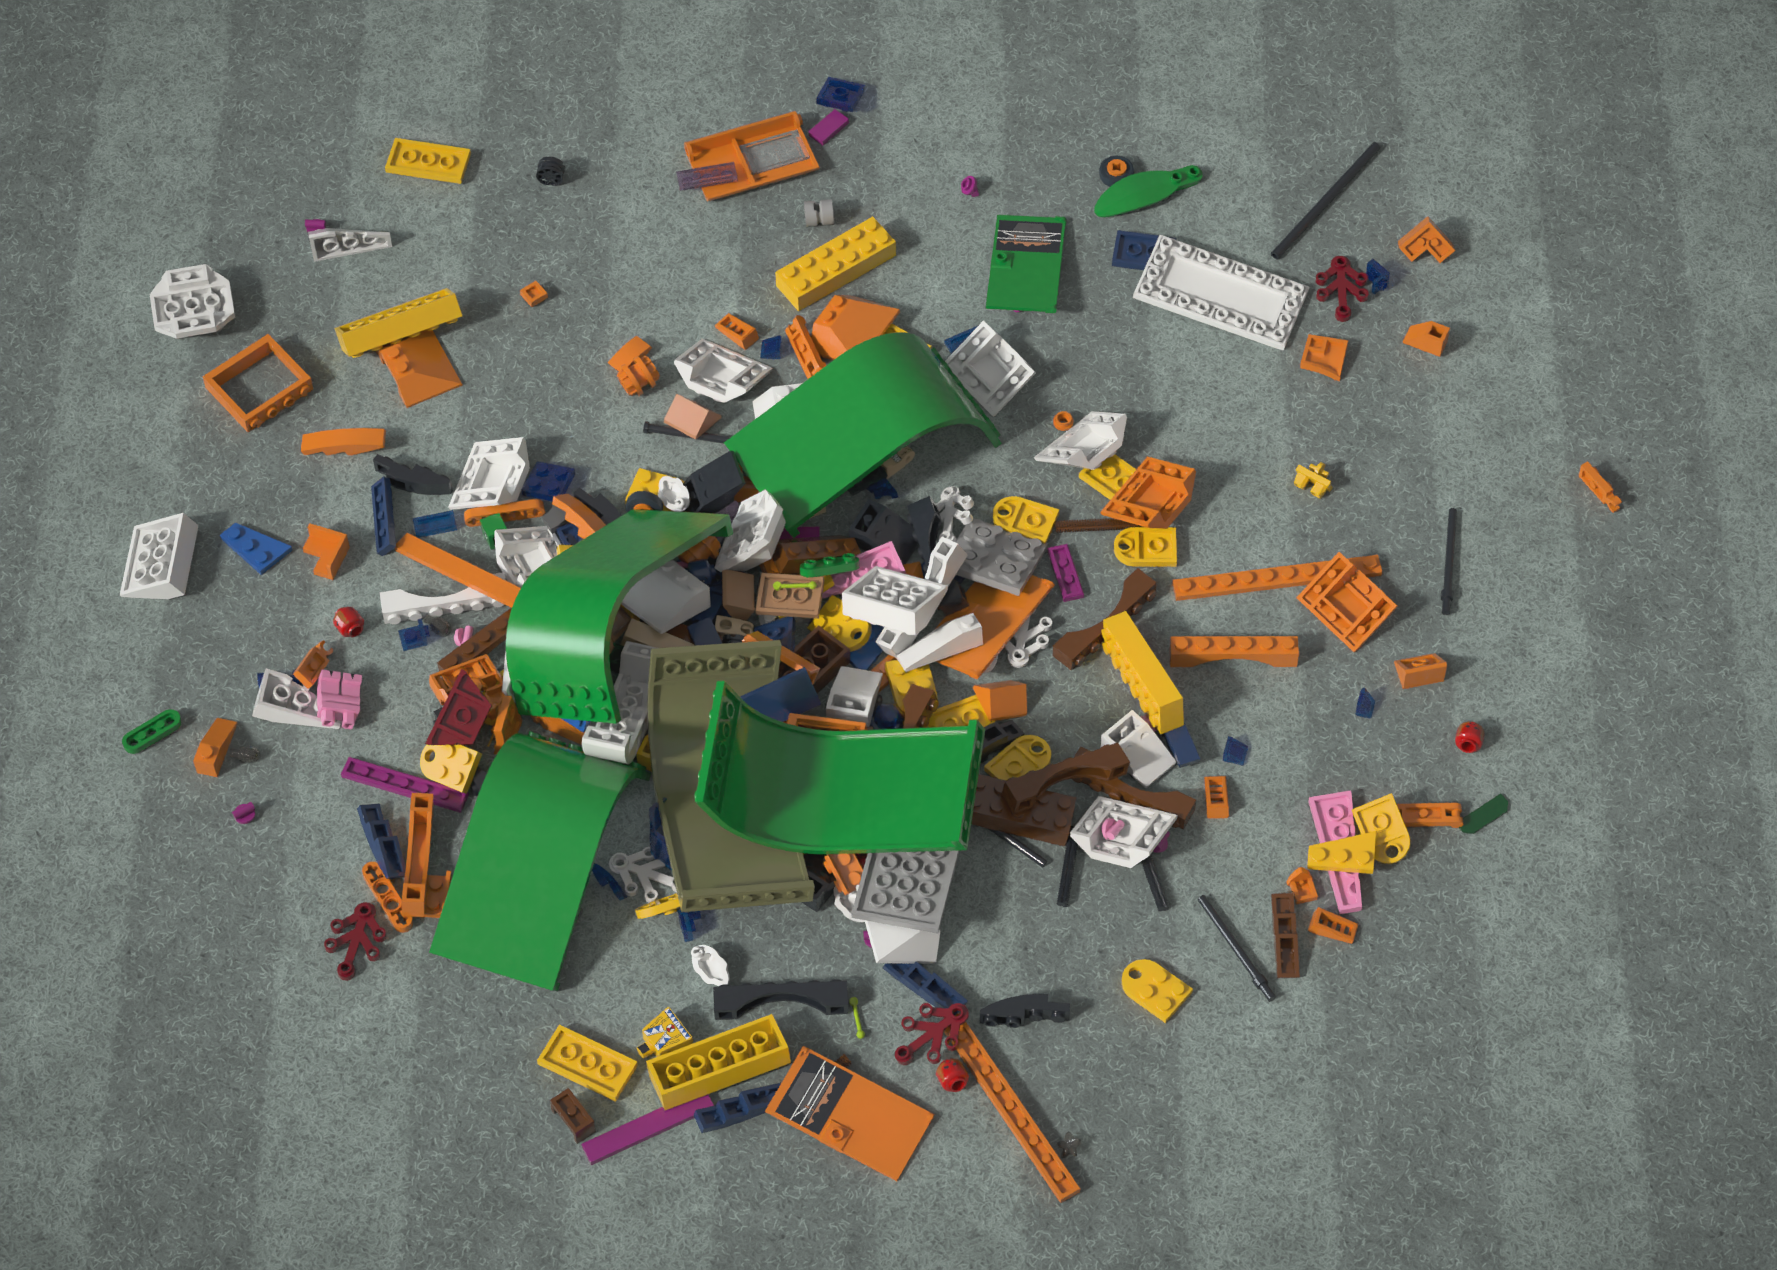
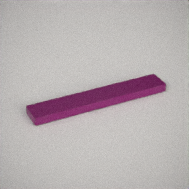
(402, 783)
(641, 1129)

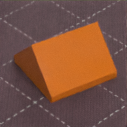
(1421, 670)
(1002, 699)

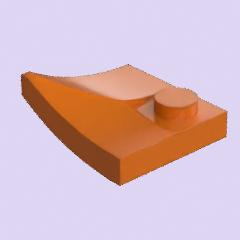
(1324, 355)
(507, 722)

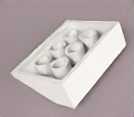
(160, 558)
(667, 597)
(893, 600)

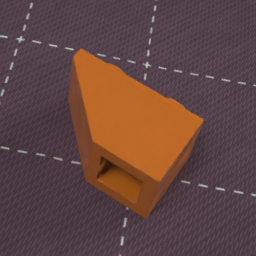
(1428, 337)

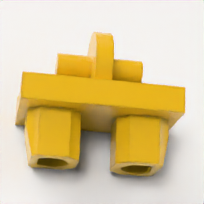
(1320, 483)

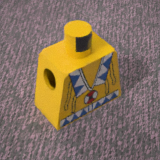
(664, 1035)

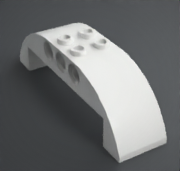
(622, 740)

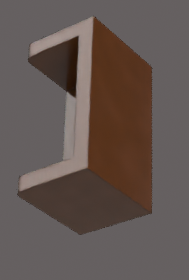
(573, 1115)

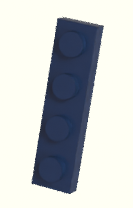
(383, 516)

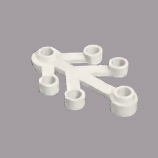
(950, 497)
(1023, 636)
(643, 872)

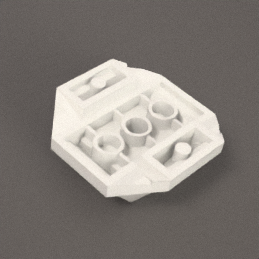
(191, 302)
(754, 534)

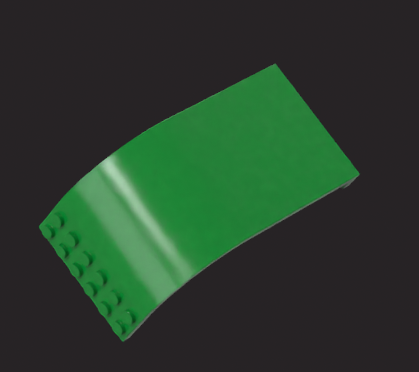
(852, 422)
(569, 606)
(837, 787)
(529, 858)

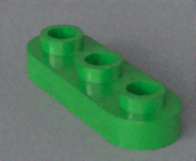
(829, 565)
(157, 724)

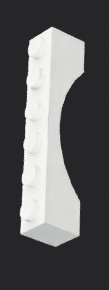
(942, 568)
(403, 606)

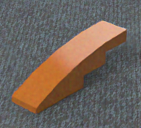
(349, 440)
(578, 514)

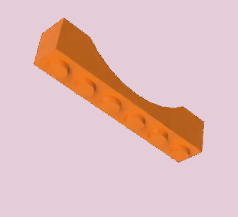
(1196, 650)
(418, 855)

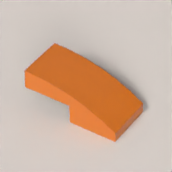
(631, 349)

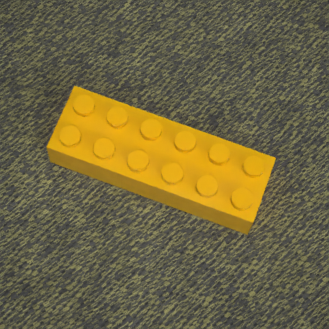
(835, 263)
(398, 322)
(1142, 672)
(718, 1062)

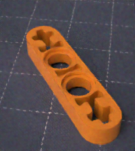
(525, 510)
(387, 897)

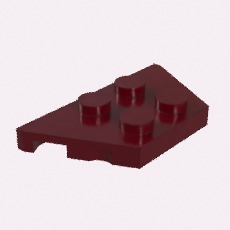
(461, 714)

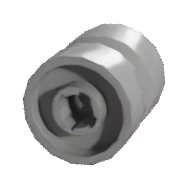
(818, 212)

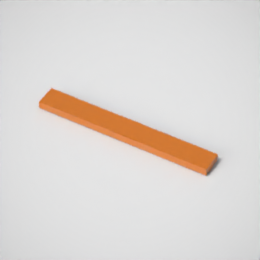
(457, 569)

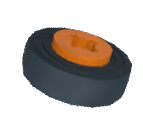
(1114, 169)
(644, 501)

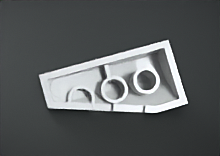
(335, 243)
(943, 642)
(287, 702)

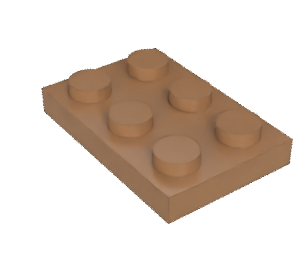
(789, 601)

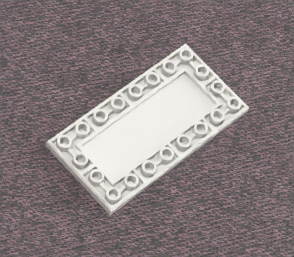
(1221, 292)

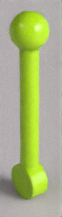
(777, 585)
(854, 1002)

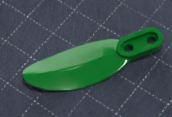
(1145, 190)

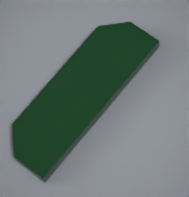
(1484, 814)

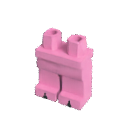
(338, 698)

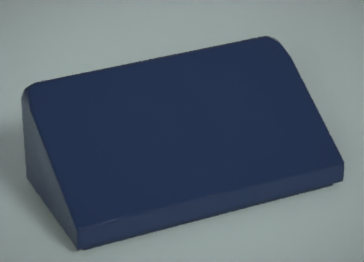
(704, 633)

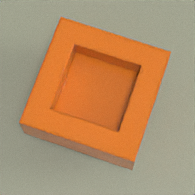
(533, 294)

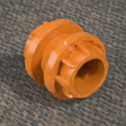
(638, 375)
(702, 550)

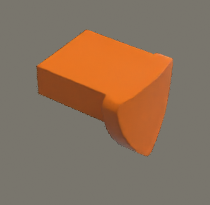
(1302, 886)

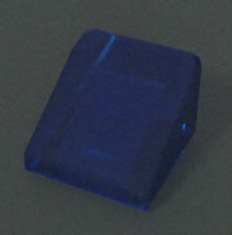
(771, 348)
(1365, 704)
(1235, 751)

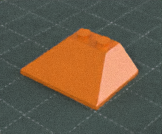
(849, 322)
(419, 367)
(1153, 494)
(1347, 602)

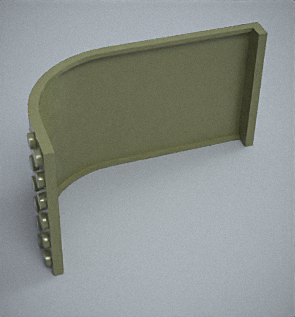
(706, 860)

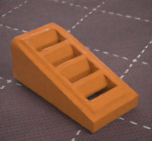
(745, 339)
(1216, 809)
(1330, 932)

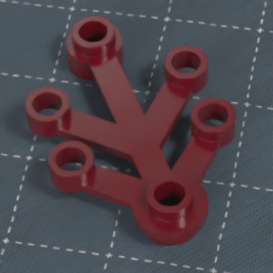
(1341, 284)
(356, 937)
(933, 1031)

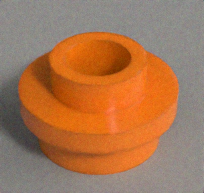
(1063, 416)

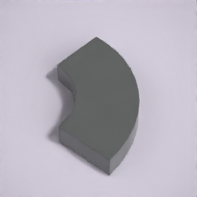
(555, 517)

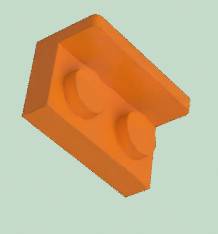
(846, 871)
(436, 894)

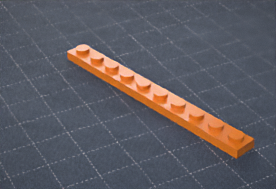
(1263, 578)
(1015, 1114)

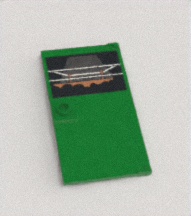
(1026, 263)

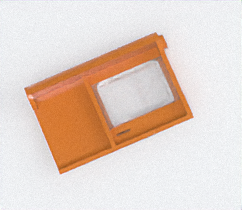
(761, 154)

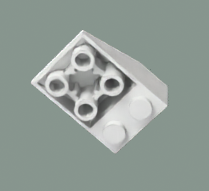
(853, 695)
(1143, 748)

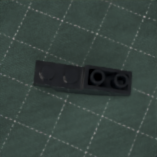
(418, 480)
(600, 506)
(999, 737)
(1015, 1009)

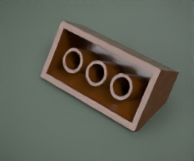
(793, 552)

